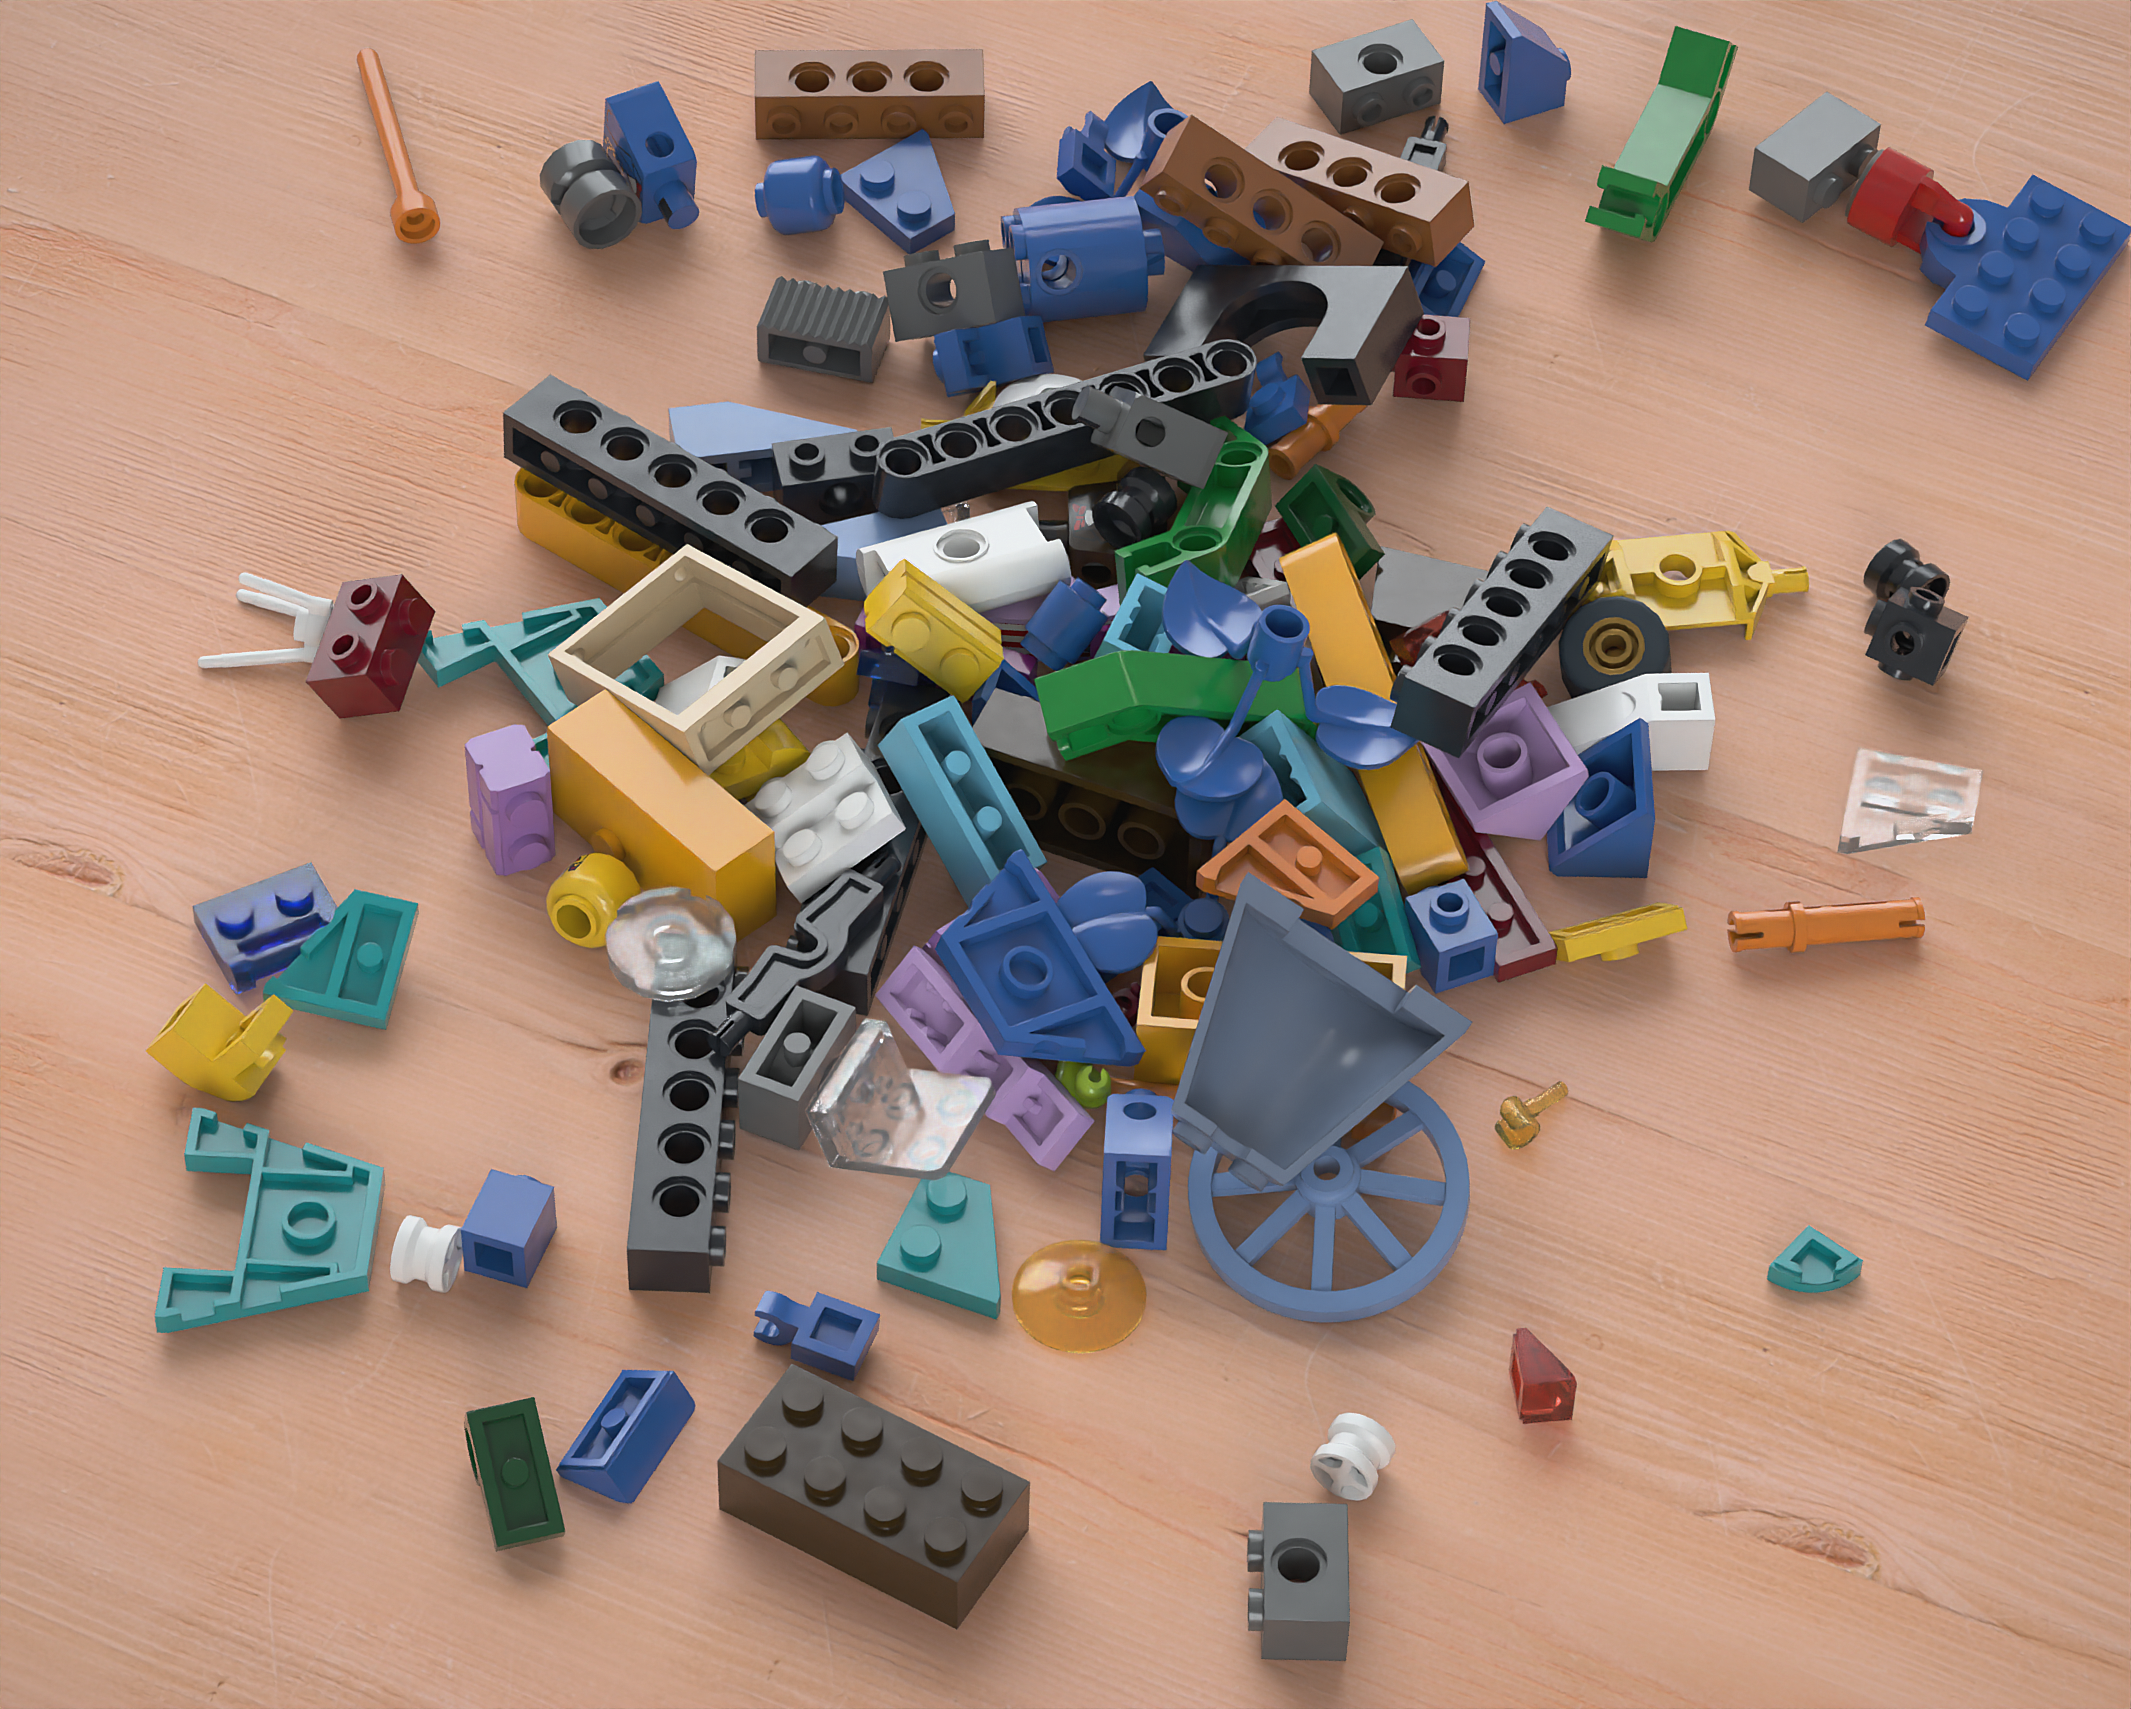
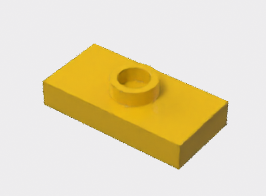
(1619, 933)

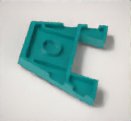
(523, 653)
(302, 1234)

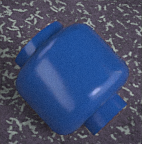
(800, 195)

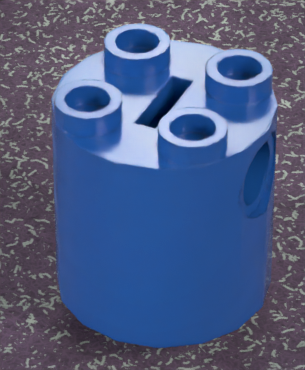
(1100, 260)

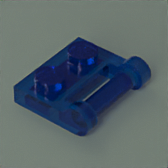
(261, 919)

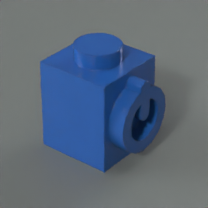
(1451, 935)

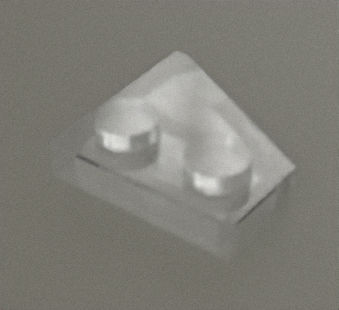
(1906, 801)

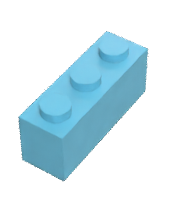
(957, 795)

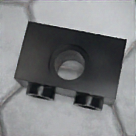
(828, 475)

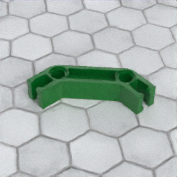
(1666, 137)
(1215, 523)
(1141, 691)

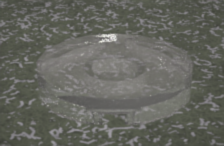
(671, 944)

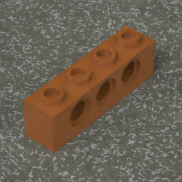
(869, 93)
(1246, 185)
(1398, 201)

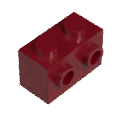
(370, 646)

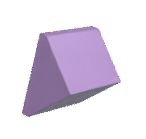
(1514, 771)

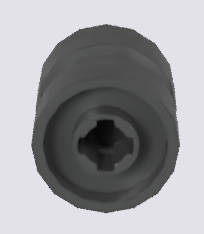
(590, 194)

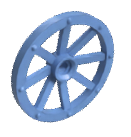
(1334, 1200)

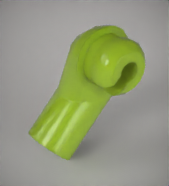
(1084, 1083)

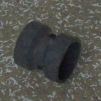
(1138, 505)
(1900, 566)

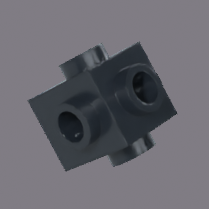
(1914, 635)

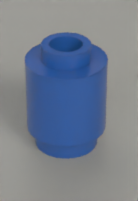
(1065, 624)

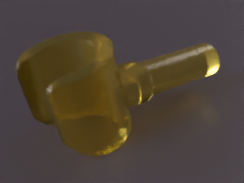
(1519, 1121)

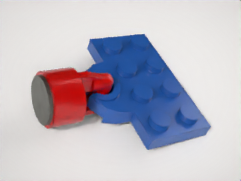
(2006, 272)

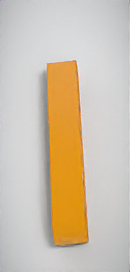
(625, 558)
(1353, 655)

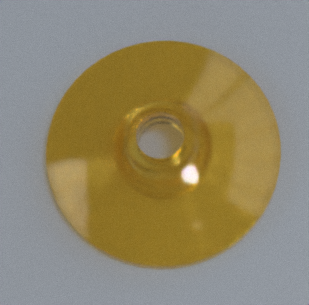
(1075, 1315)

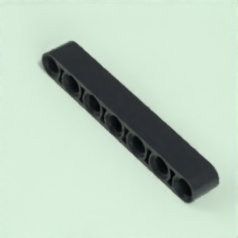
(1039, 435)

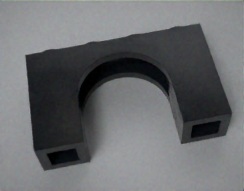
(1359, 314)

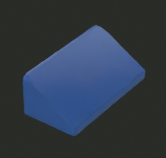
(1447, 285)
(628, 1434)

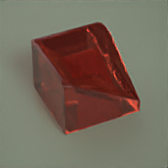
(1540, 1381)

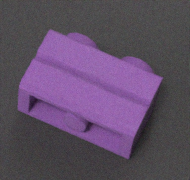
(510, 799)

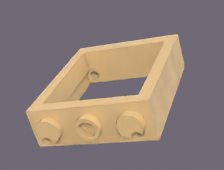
(744, 702)

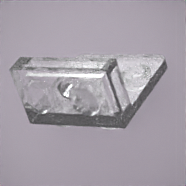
(892, 1117)

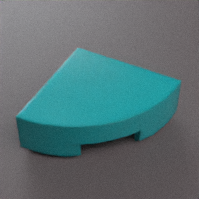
(1814, 1264)

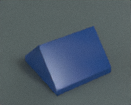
(1613, 813)

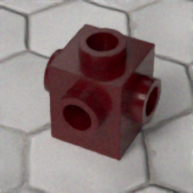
(1434, 360)

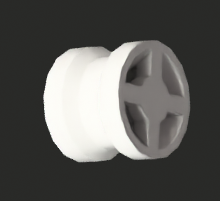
(426, 1254)
(1352, 1456)

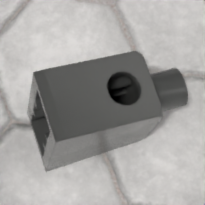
(1163, 436)

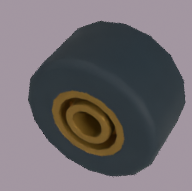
(1603, 627)

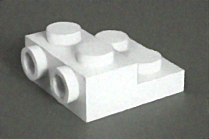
(826, 815)

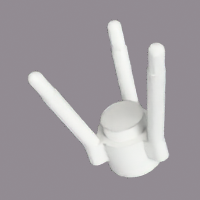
(310, 623)

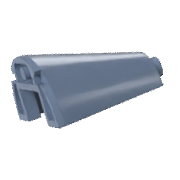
(1296, 1042)

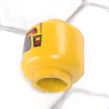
(588, 898)

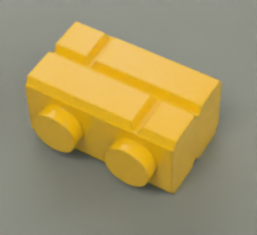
(933, 630)

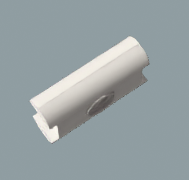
(978, 559)

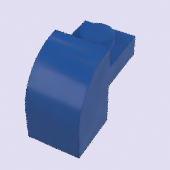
(995, 352)

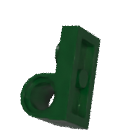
(1332, 504)
(513, 1473)

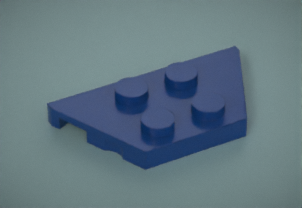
(1032, 976)

